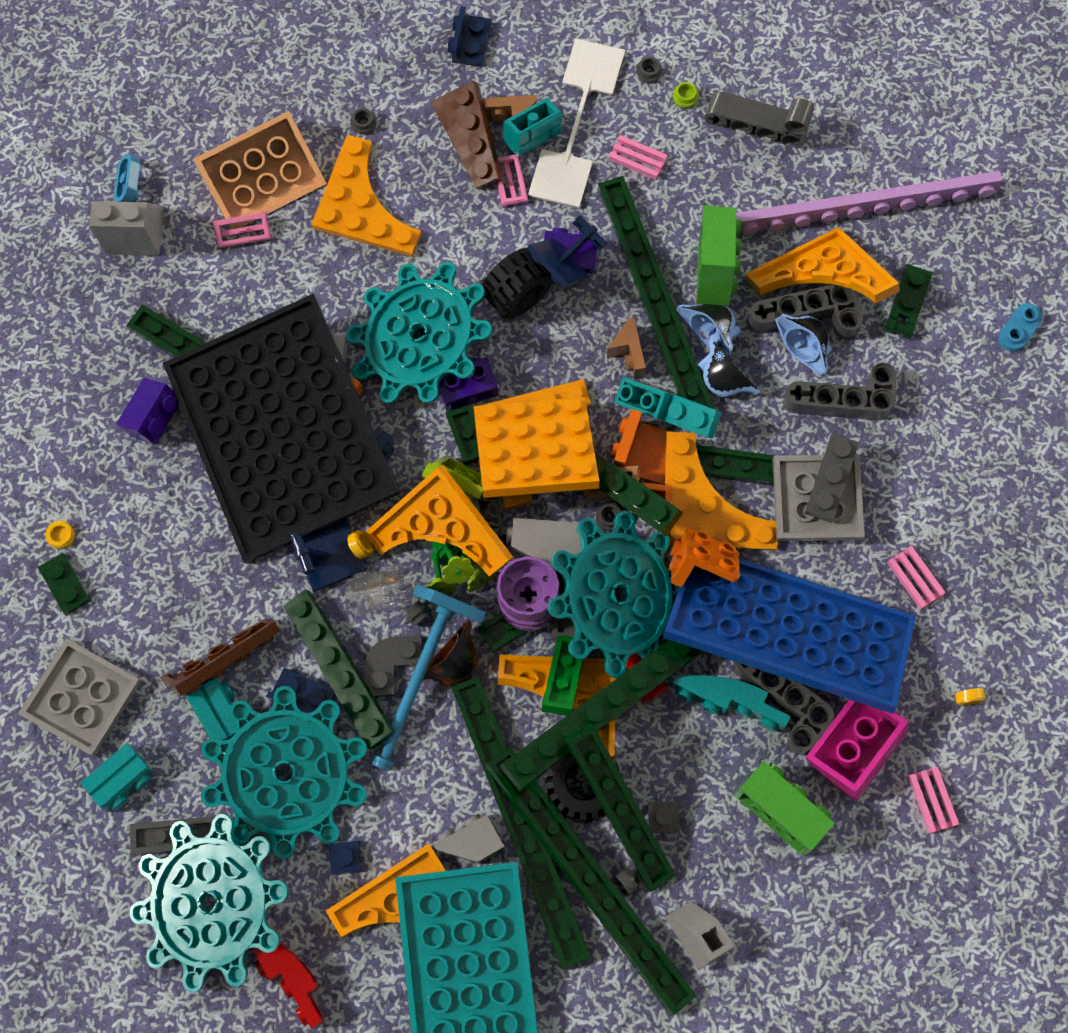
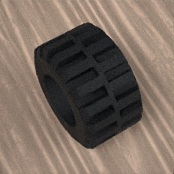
(516, 284)
(565, 803)

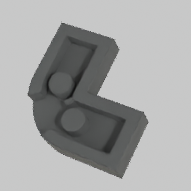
(383, 659)

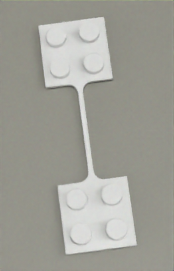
(561, 175)

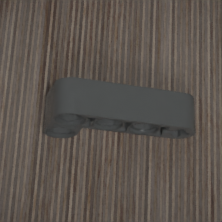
(761, 118)
(799, 305)
(839, 394)
(802, 713)

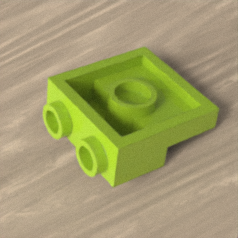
(466, 477)

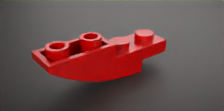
(297, 981)

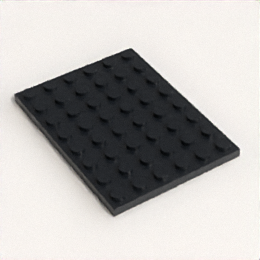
(280, 428)

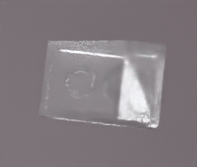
(378, 591)

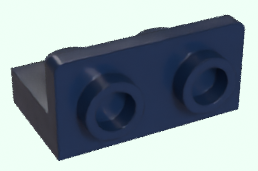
(469, 38)
(308, 692)

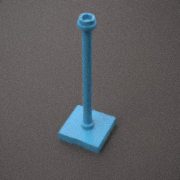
(446, 608)

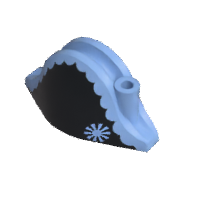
(715, 320)
(805, 340)
(722, 376)

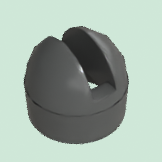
(628, 879)

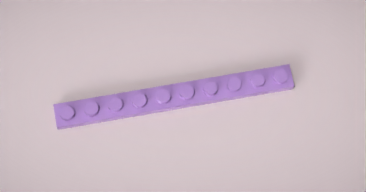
(874, 201)

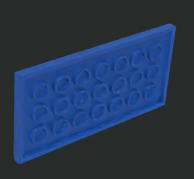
(796, 631)

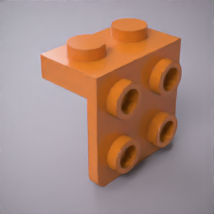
(642, 447)
(705, 552)

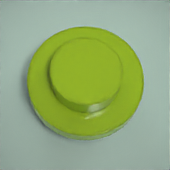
(685, 95)

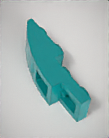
(668, 407)
(719, 692)

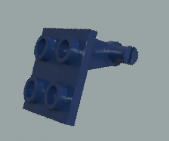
(560, 262)
(327, 555)

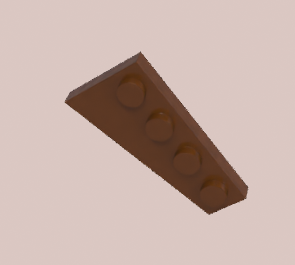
(469, 131)
(219, 657)

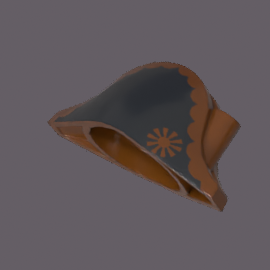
(456, 659)

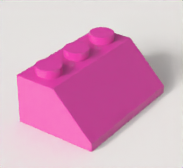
(857, 747)

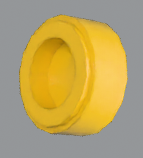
(60, 534)
(360, 544)
(970, 696)

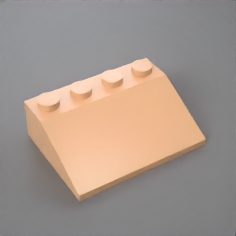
(260, 170)

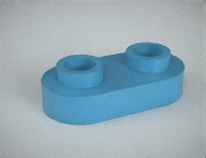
(127, 179)
(1021, 326)

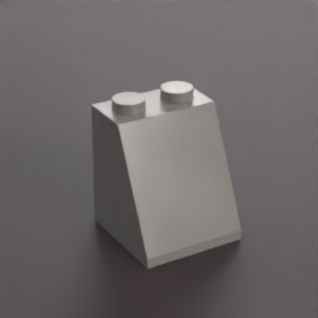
(127, 227)
(542, 540)

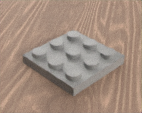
(793, 485)
(80, 697)

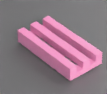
(614, 157)
(513, 200)
(265, 226)
(902, 557)
(942, 824)

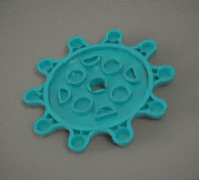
(399, 314)
(589, 597)
(277, 805)
(178, 910)

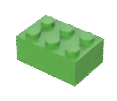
(718, 255)
(785, 808)

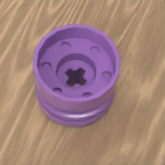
(527, 578)

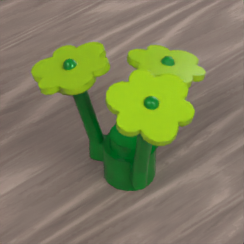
(456, 571)

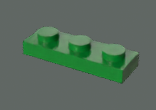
(562, 679)

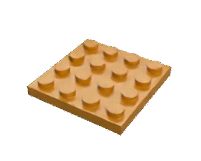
(535, 447)

